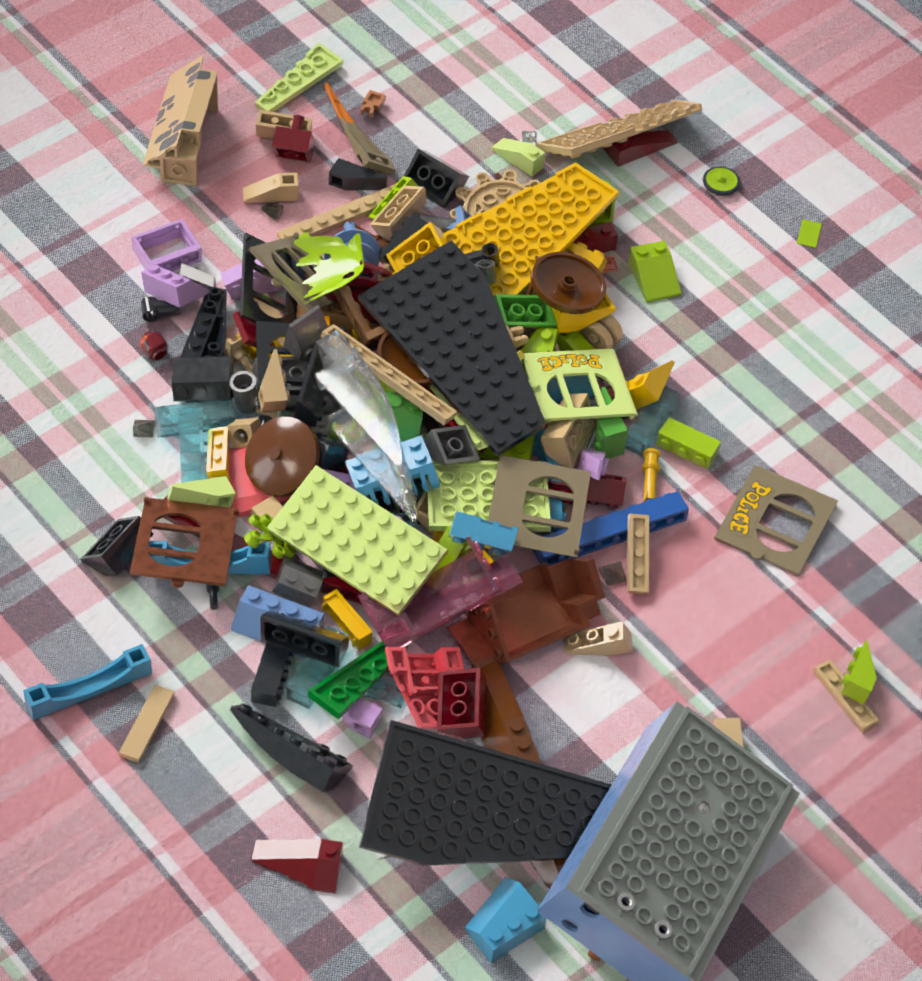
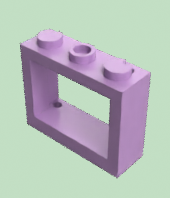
(158, 235)

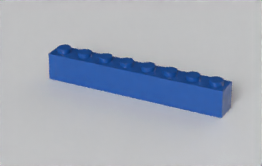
(613, 527)

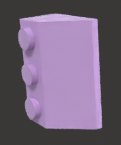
(171, 286)

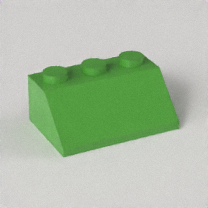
(525, 311)

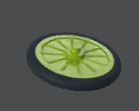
(721, 180)

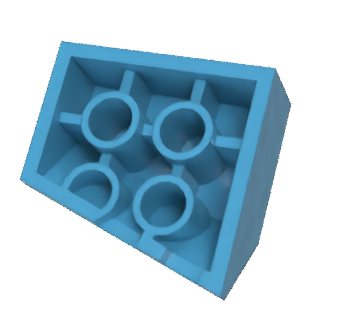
(505, 920)

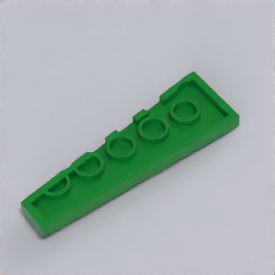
(351, 682)

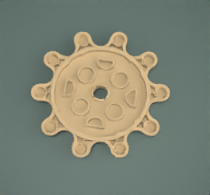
(489, 192)

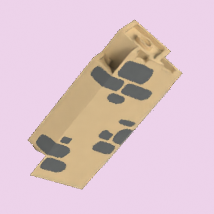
(179, 123)

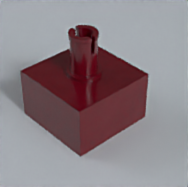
(294, 142)

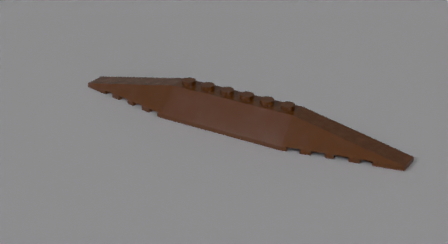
(509, 734)

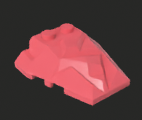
(419, 679)

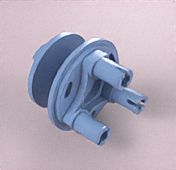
(369, 244)

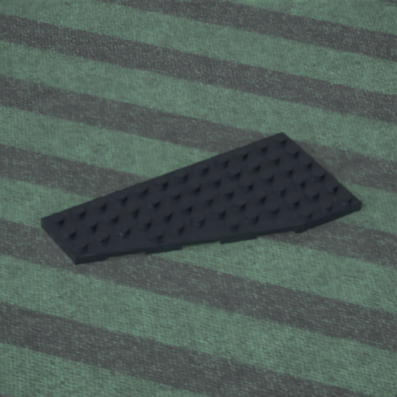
(457, 337)
(472, 804)

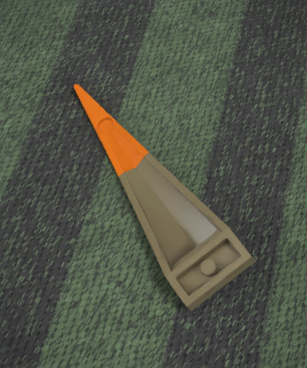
(363, 147)

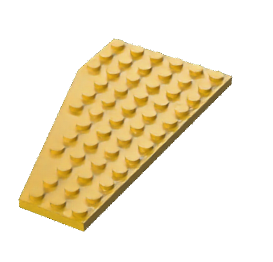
(534, 224)

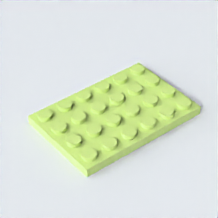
(470, 491)

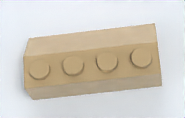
(566, 438)

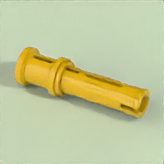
(650, 469)

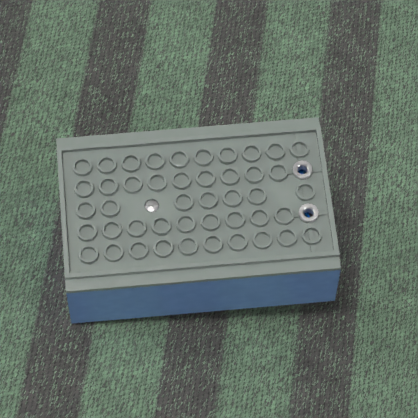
(670, 850)

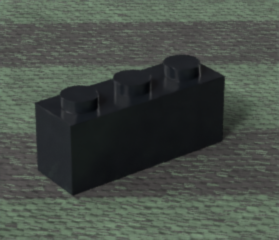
(270, 675)

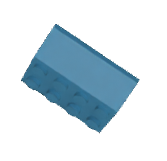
(418, 463)

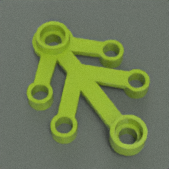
(255, 538)

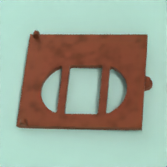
(214, 550)

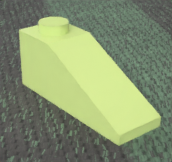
(521, 154)

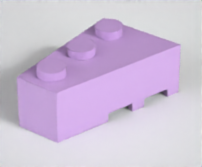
(233, 278)

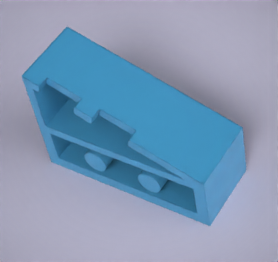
(488, 534)

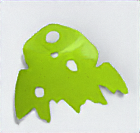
(330, 271)

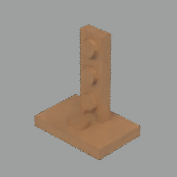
(352, 309)

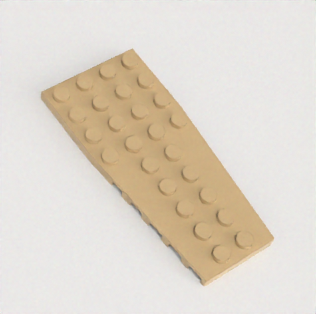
(617, 130)

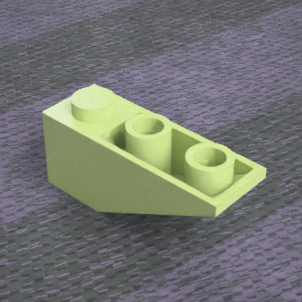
(211, 491)

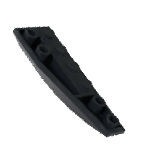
(209, 327)
(293, 751)

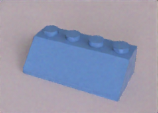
(257, 602)

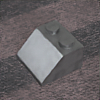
(304, 332)
(451, 446)
(298, 581)

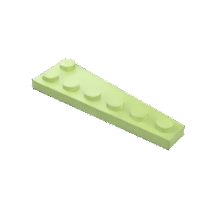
(313, 68)

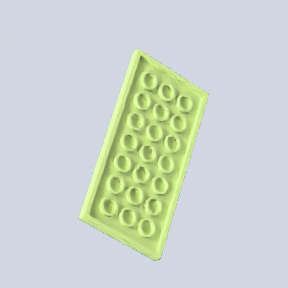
(357, 540)

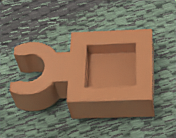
(372, 102)

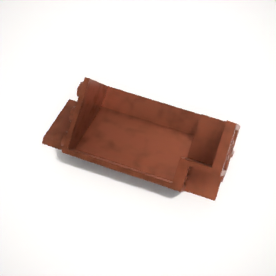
(537, 612)

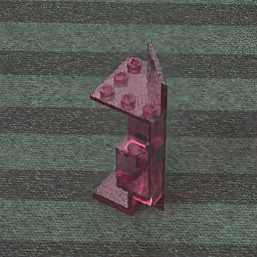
(444, 597)

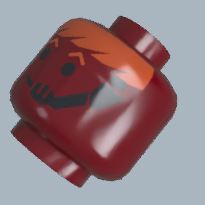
(153, 345)

